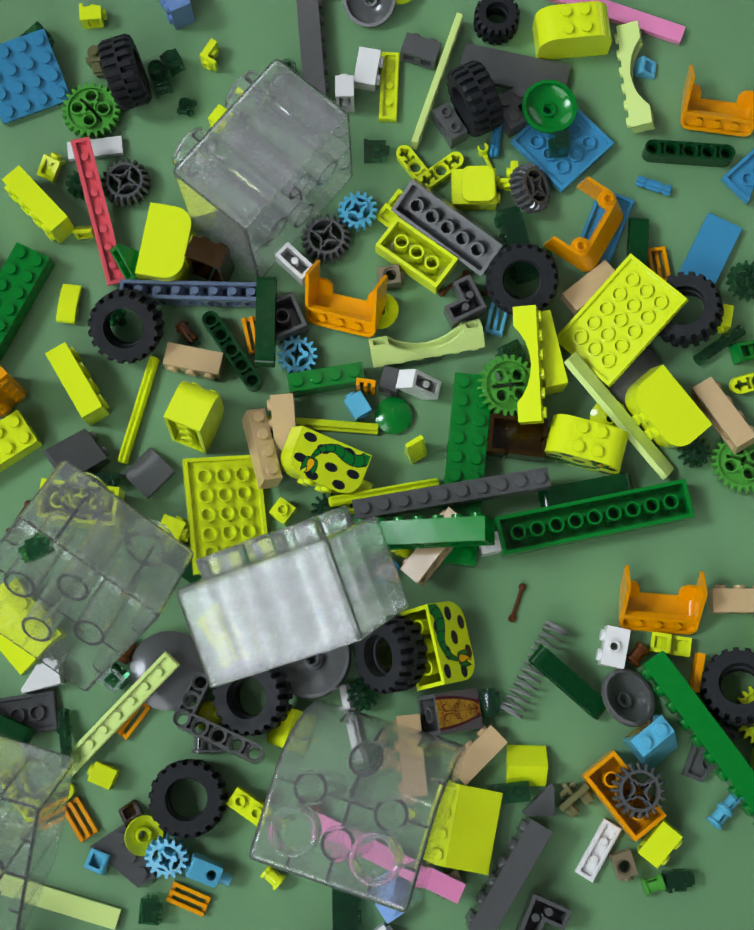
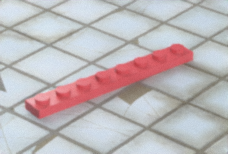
(96, 208)

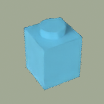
(357, 406)

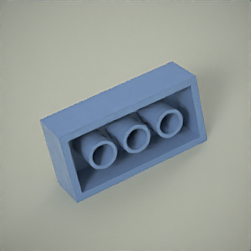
(178, 12)

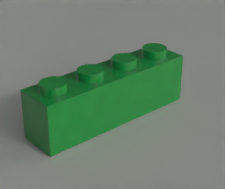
(325, 379)

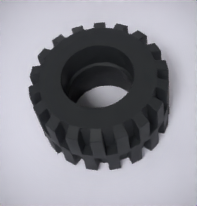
(492, 31)

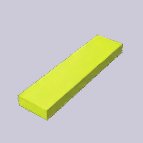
(389, 87)

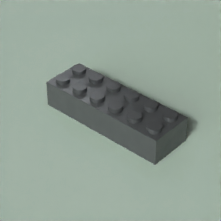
(447, 226)
(509, 876)

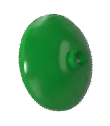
(549, 96)

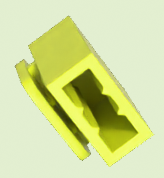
(475, 188)

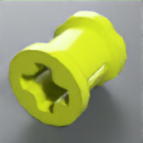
(273, 877)

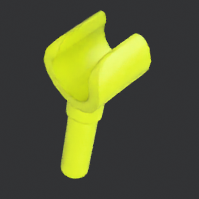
(484, 153)

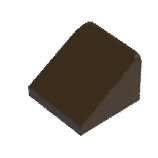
(130, 812)

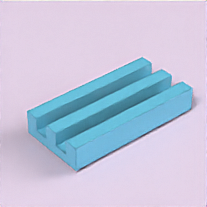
(493, 331)

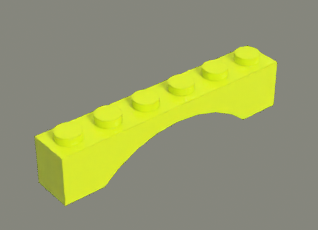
(530, 405)

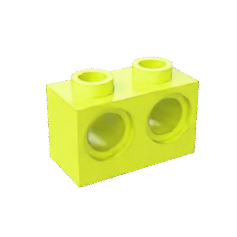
(246, 805)

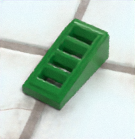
(739, 353)

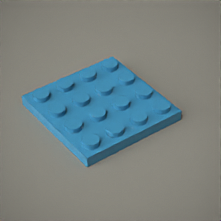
(29, 77)
(586, 145)

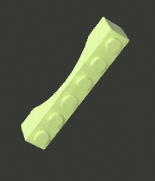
(639, 111)
(464, 337)

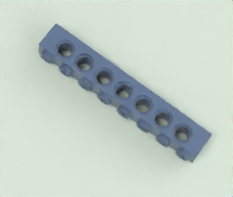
(195, 292)

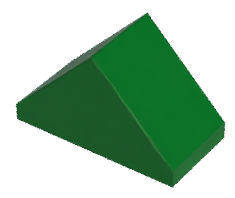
(126, 260)

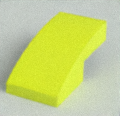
(385, 215)
(68, 303)
(671, 644)

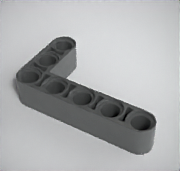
(211, 728)

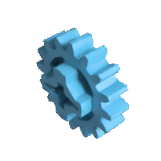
(360, 203)
(305, 356)
(168, 853)

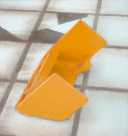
(716, 115)
(587, 253)
(340, 311)
(661, 611)

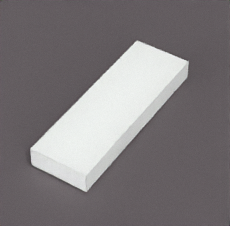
(102, 147)
(598, 850)

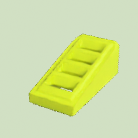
(416, 449)

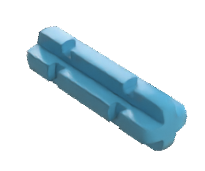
(495, 142)
(653, 185)

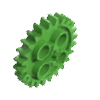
(78, 121)
(505, 367)
(733, 478)

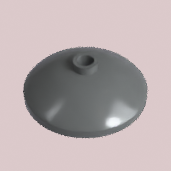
(368, 13)
(633, 692)

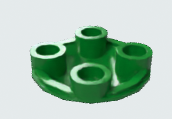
(393, 415)

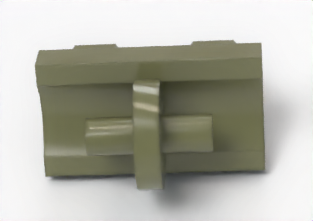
(94, 62)
(580, 792)

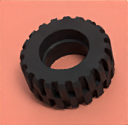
(124, 71)
(475, 98)
(522, 253)
(709, 320)
(108, 342)
(407, 654)
(711, 687)
(274, 711)
(162, 808)

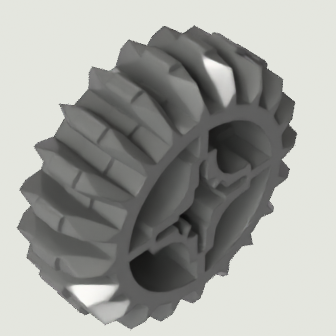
(115, 175)
(529, 188)
(313, 231)
(649, 805)

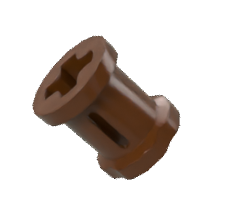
(637, 654)

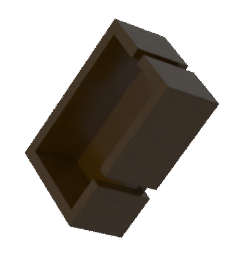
(204, 255)
(516, 440)

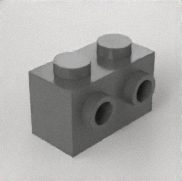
(420, 51)

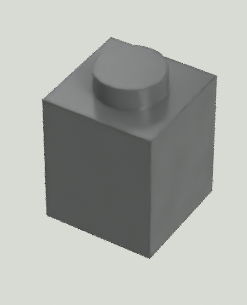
(388, 381)

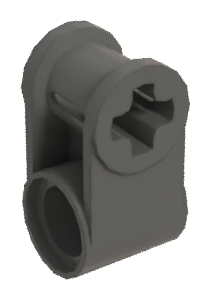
(203, 747)

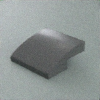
(149, 473)

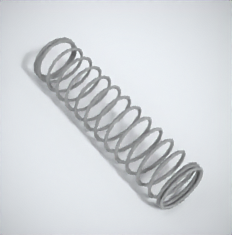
(551, 626)

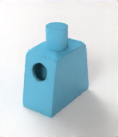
(199, 866)

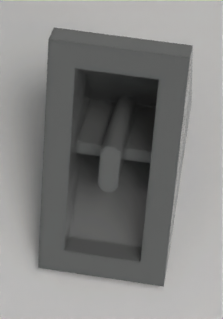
(543, 803)

